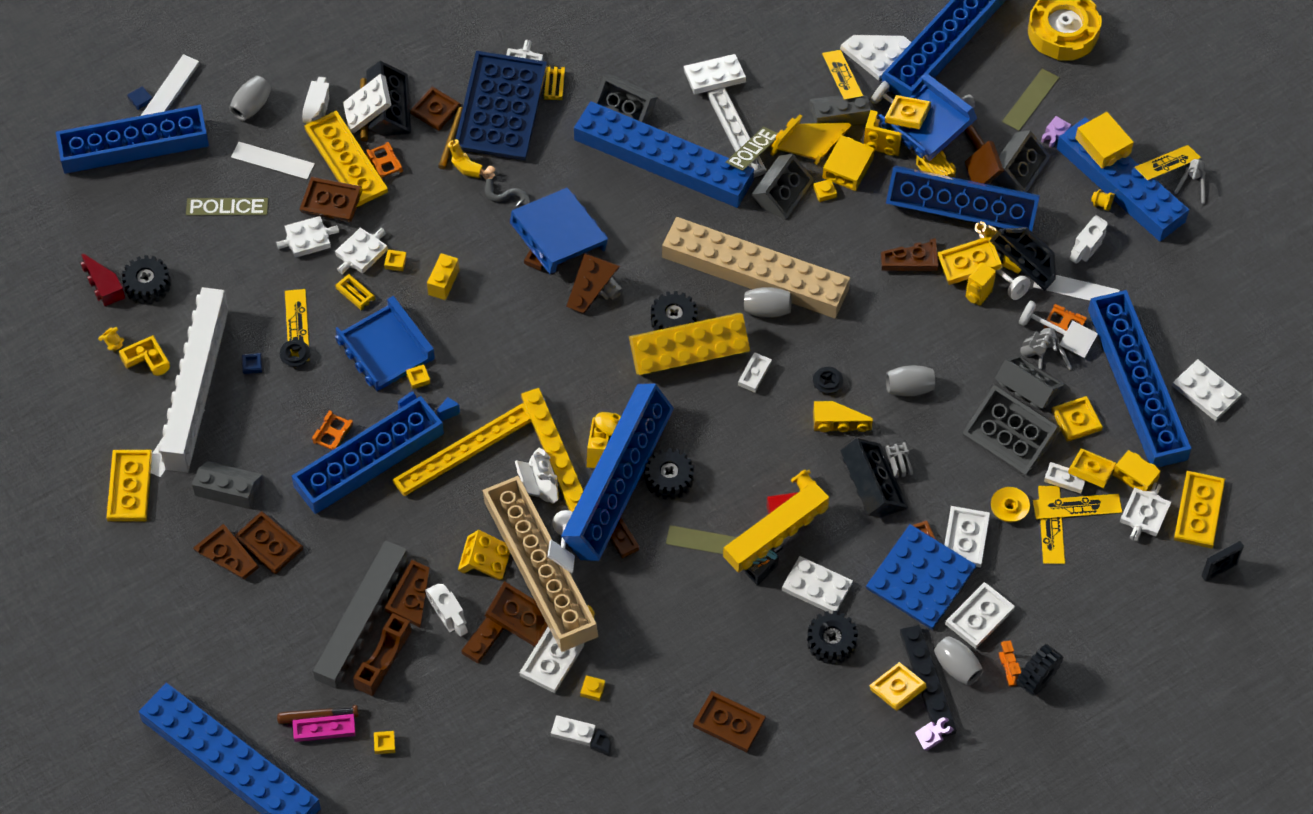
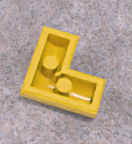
(148, 351)

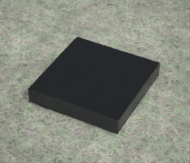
(1222, 561)

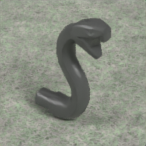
(489, 192)

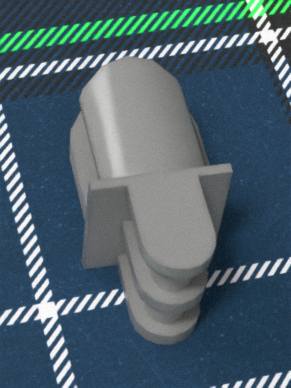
(1036, 344)
(898, 459)

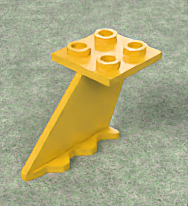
(809, 140)

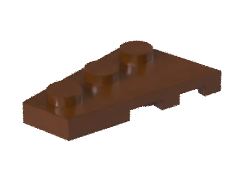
(915, 258)
(590, 280)
(227, 552)
(410, 594)

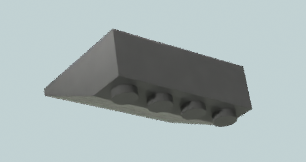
(1011, 430)

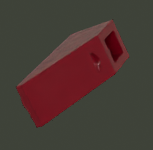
(105, 281)

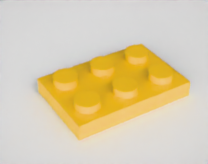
(962, 260)

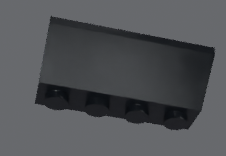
(396, 118)
(873, 478)

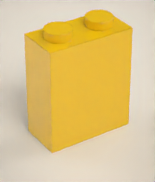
(1104, 140)
(848, 162)

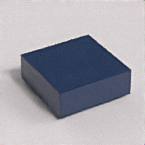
(139, 97)
(252, 363)

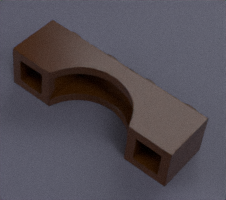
(392, 640)

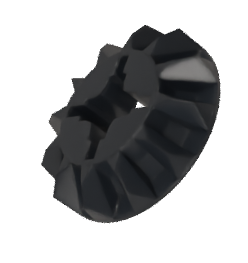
(296, 346)
(826, 373)

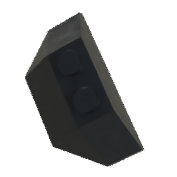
(1028, 254)

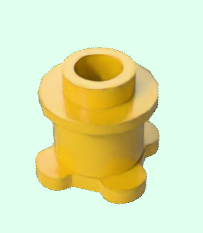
(1102, 199)
(112, 339)
(802, 479)

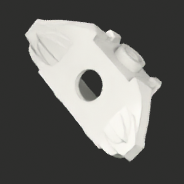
(537, 468)

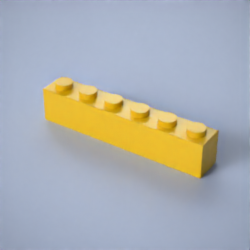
(776, 527)

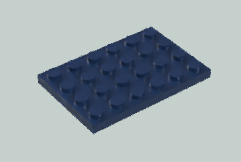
(501, 105)

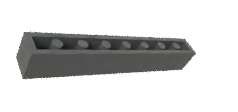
(361, 614)

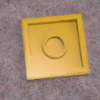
(907, 112)
(1077, 418)
(1092, 468)
(898, 686)

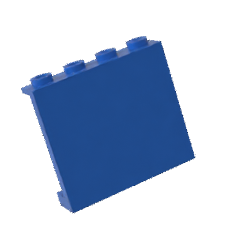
(943, 123)
(557, 228)
(385, 345)

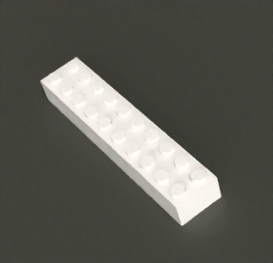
(194, 380)

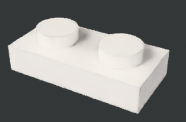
(754, 372)
(1059, 476)
(573, 730)

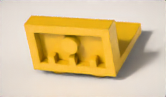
(881, 139)
(484, 554)

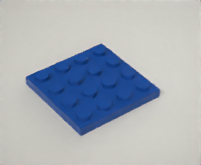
(921, 576)

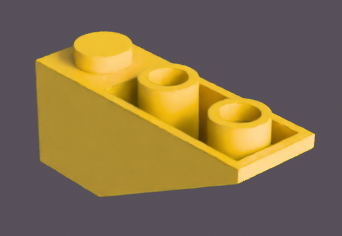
(836, 417)
(596, 445)

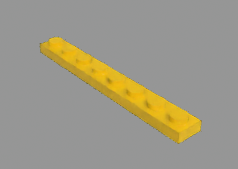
(553, 446)
(462, 450)

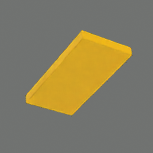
(129, 485)
(1199, 509)

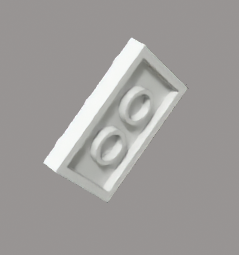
(714, 74)
(367, 103)
(1206, 390)
(967, 533)
(817, 585)
(980, 615)
(547, 663)

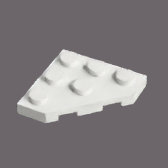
(874, 52)

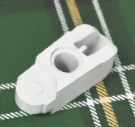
(316, 100)
(1089, 240)
(447, 608)

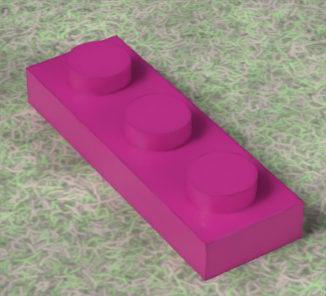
(324, 728)

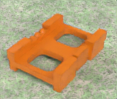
(389, 158)
(1067, 317)
(327, 429)
(1008, 659)

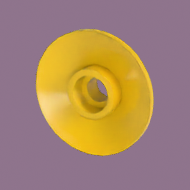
(607, 422)
(1010, 497)

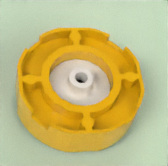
(1064, 28)

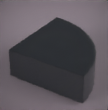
(601, 743)

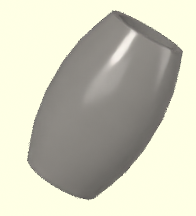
(250, 98)
(767, 302)
(910, 380)
(958, 660)

